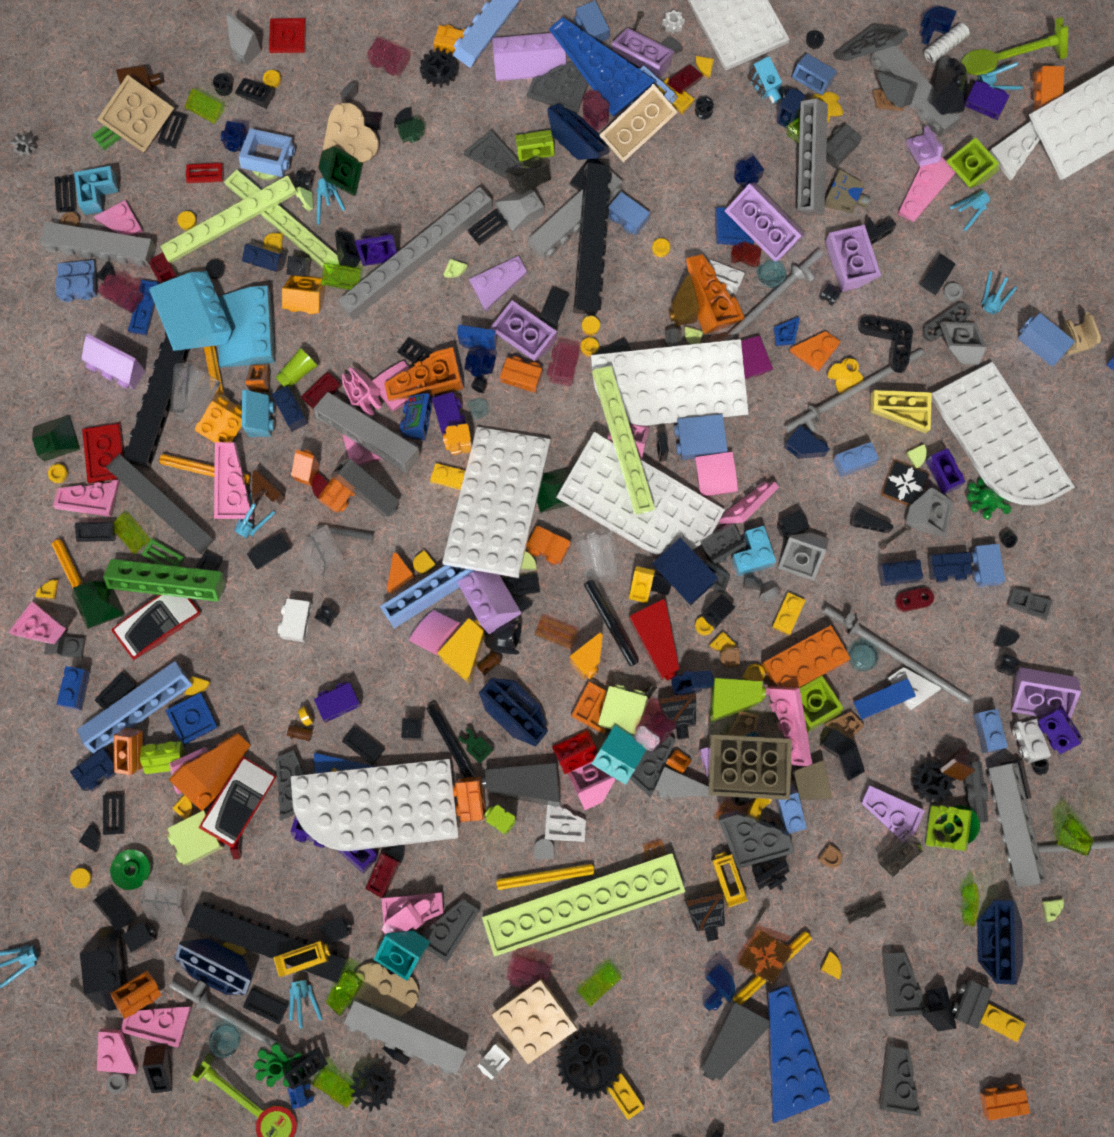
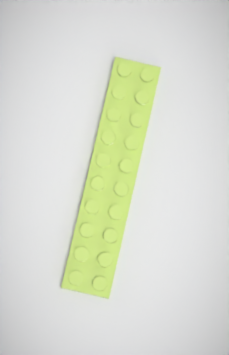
(583, 904)

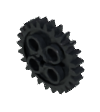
(573, 1055)

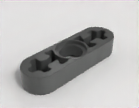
(932, 325)

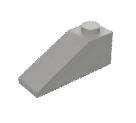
(679, 786)

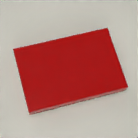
(100, 448)

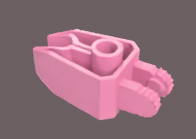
(361, 390)
(410, 915)

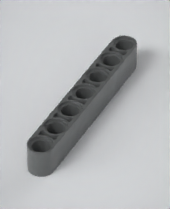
(159, 503)

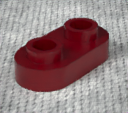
(915, 600)

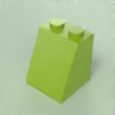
(734, 696)

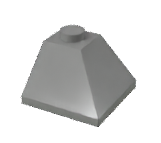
(242, 40)
(520, 209)
(964, 341)
(931, 513)
(804, 554)

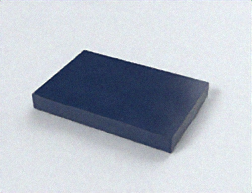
(685, 571)

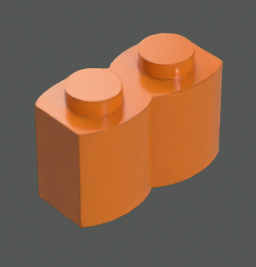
(548, 545)

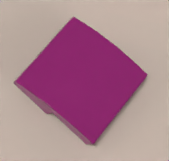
(755, 357)

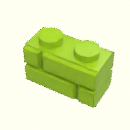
(534, 144)
(156, 757)
(500, 819)

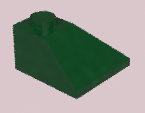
(340, 169)
(54, 439)
(549, 489)
(96, 603)

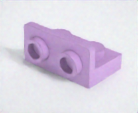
(925, 148)

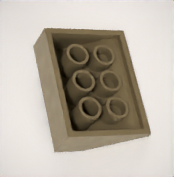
(749, 767)

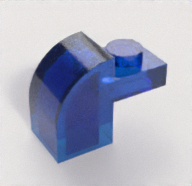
(938, 20)
(724, 986)

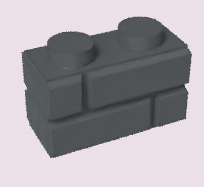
(841, 145)
(971, 1003)

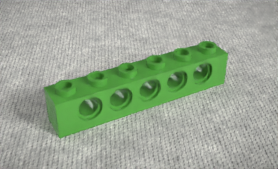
(164, 580)

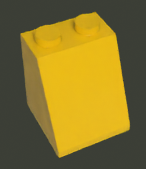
(463, 649)

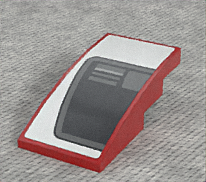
(154, 624)
(237, 802)

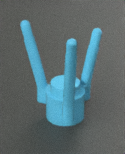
(990, 77)
(326, 190)
(977, 201)
(992, 304)
(244, 527)
(27, 956)
(297, 991)

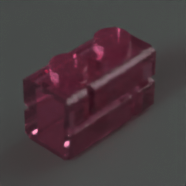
(388, 57)
(595, 110)
(120, 293)
(564, 364)
(654, 730)
(526, 972)

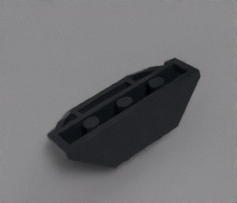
(950, 86)
(103, 967)

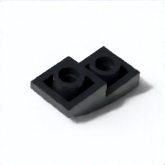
(937, 274)
(553, 307)
(269, 551)

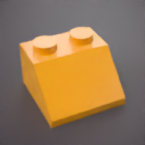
(303, 294)
(587, 658)

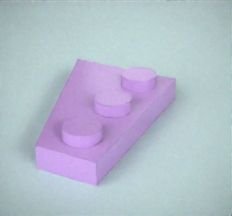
(495, 282)
(892, 811)

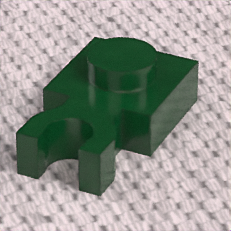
(477, 747)

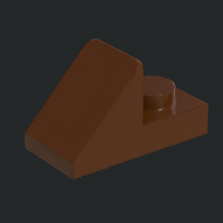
(261, 486)
(957, 765)

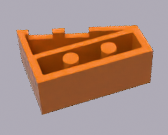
(1047, 84)

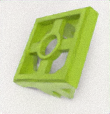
(935, 813)

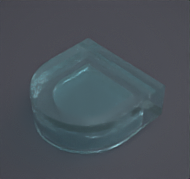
(478, 409)

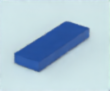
(143, 314)
(884, 699)

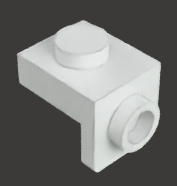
(494, 1060)

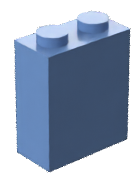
(1045, 339)
(700, 436)

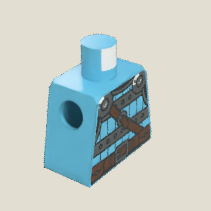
(766, 79)

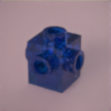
(234, 136)
(748, 172)
(479, 362)

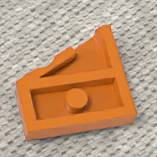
(816, 350)
(590, 707)

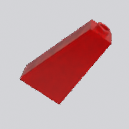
(656, 636)

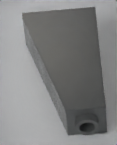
(365, 487)
(524, 783)
(735, 1037)

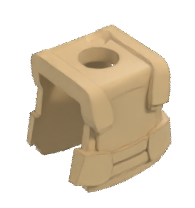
(1087, 333)

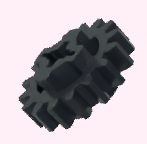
(431, 71)
(937, 788)
(381, 1084)

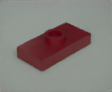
(685, 79)
(325, 384)
(382, 875)

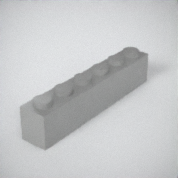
(895, 62)
(812, 157)
(565, 223)
(97, 244)
(367, 432)
(1017, 825)
(405, 1035)

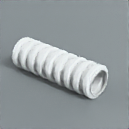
(946, 42)

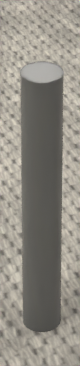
(349, 532)

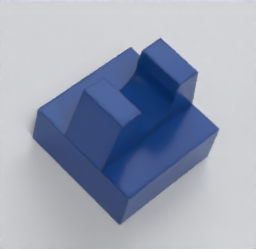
(297, 1096)

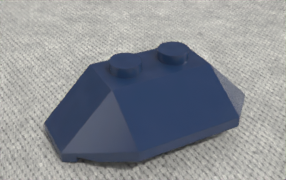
(575, 134)
(514, 710)
(1001, 942)
(214, 966)

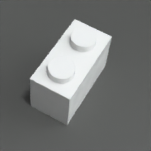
(295, 620)

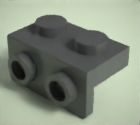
(722, 543)

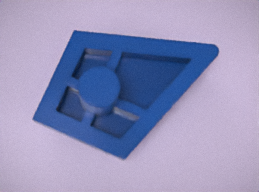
(786, 333)

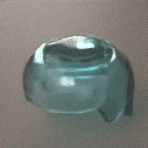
(771, 274)
(863, 657)
(224, 1040)

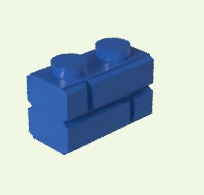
(73, 688)

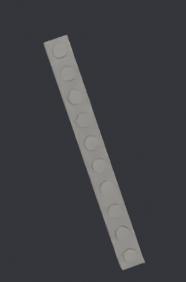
(415, 253)

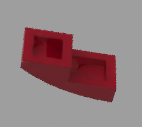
(162, 268)

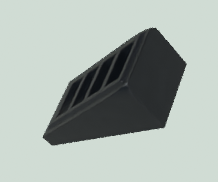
(264, 101)
(346, 251)
(406, 345)
(870, 522)
(295, 1065)

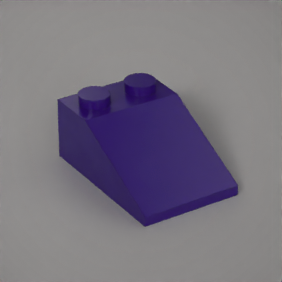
(376, 249)

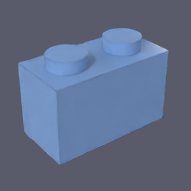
(592, 21)
(814, 74)
(628, 214)
(855, 459)
(987, 565)
(990, 731)
(791, 812)

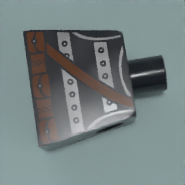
(680, 710)
(707, 914)

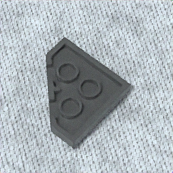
(871, 40)
(560, 85)
(753, 839)

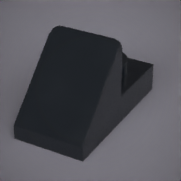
(879, 232)
(941, 1012)

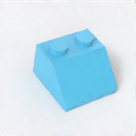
(257, 414)

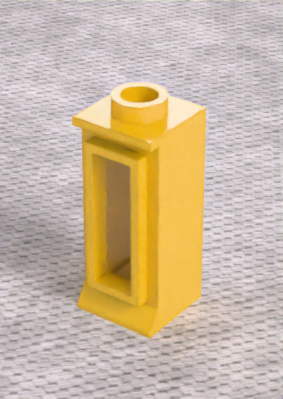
(722, 859)
(322, 953)

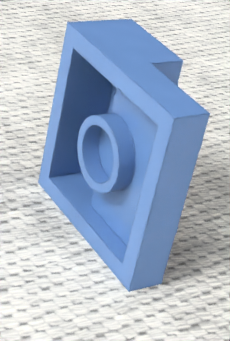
(76, 280)

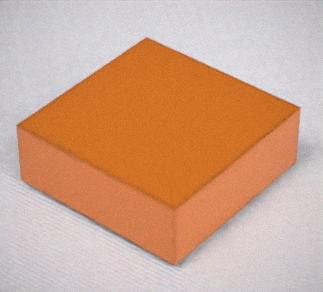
(678, 761)

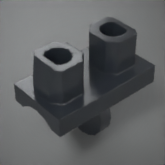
(773, 877)

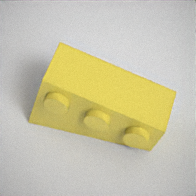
(905, 408)

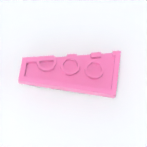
(925, 188)
(230, 490)
(790, 713)

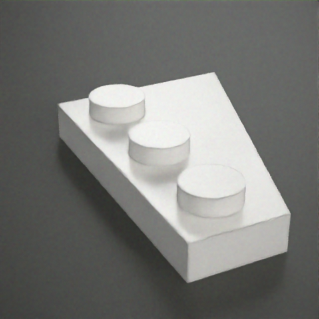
(1015, 149)

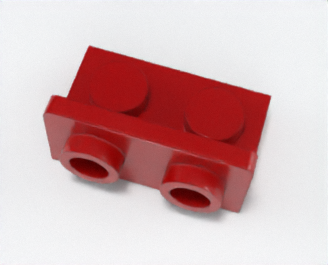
(575, 752)

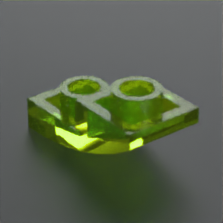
(971, 897)
(599, 985)
(344, 992)
(334, 1086)

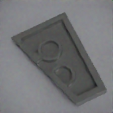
(492, 154)
(651, 766)
(902, 991)
(898, 1083)

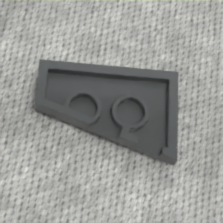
(287, 766)
(450, 929)

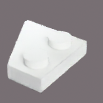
(922, 688)
(564, 825)

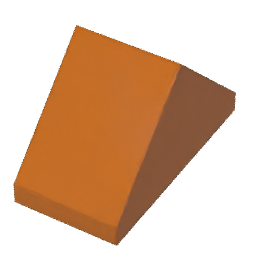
(258, 378)
(398, 575)

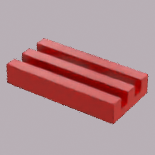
(211, 176)

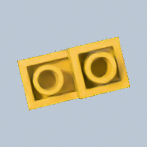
(756, 806)

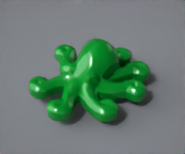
(986, 499)
(273, 1065)

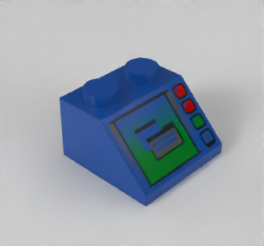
(417, 417)

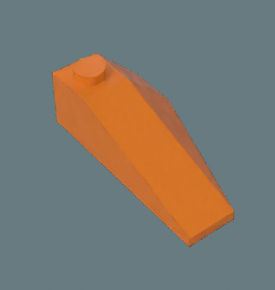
(715, 304)
(432, 376)
(208, 774)

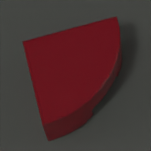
(318, 484)
(235, 851)

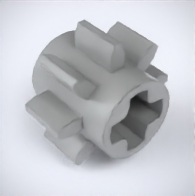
(23, 144)

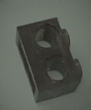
(528, 174)

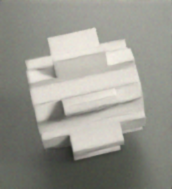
(673, 21)

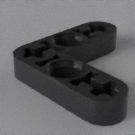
(895, 334)

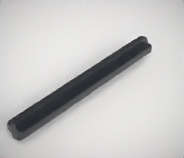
(611, 622)
(450, 741)

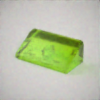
(204, 106)
(340, 276)
(131, 533)

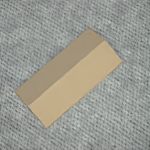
(638, 123)

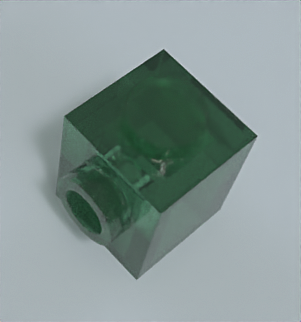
(410, 129)

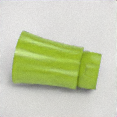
(296, 369)

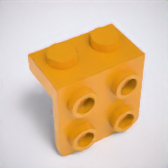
(220, 420)

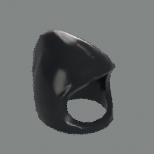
(504, 639)

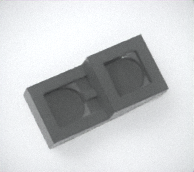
(1030, 604)

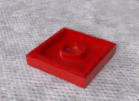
(287, 35)

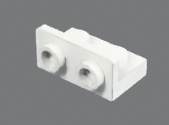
(731, 277)
(1031, 741)

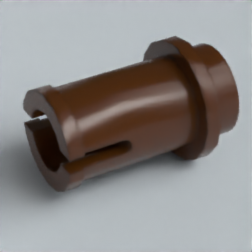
(489, 663)
(299, 733)

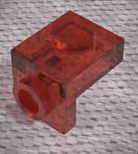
(746, 254)

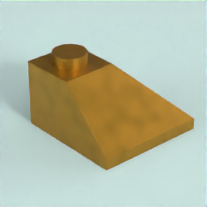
(685, 304)

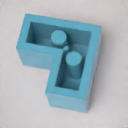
(93, 184)
(759, 553)

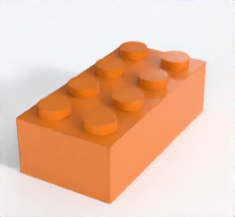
(807, 660)

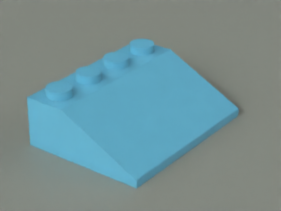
(191, 311)
(251, 326)

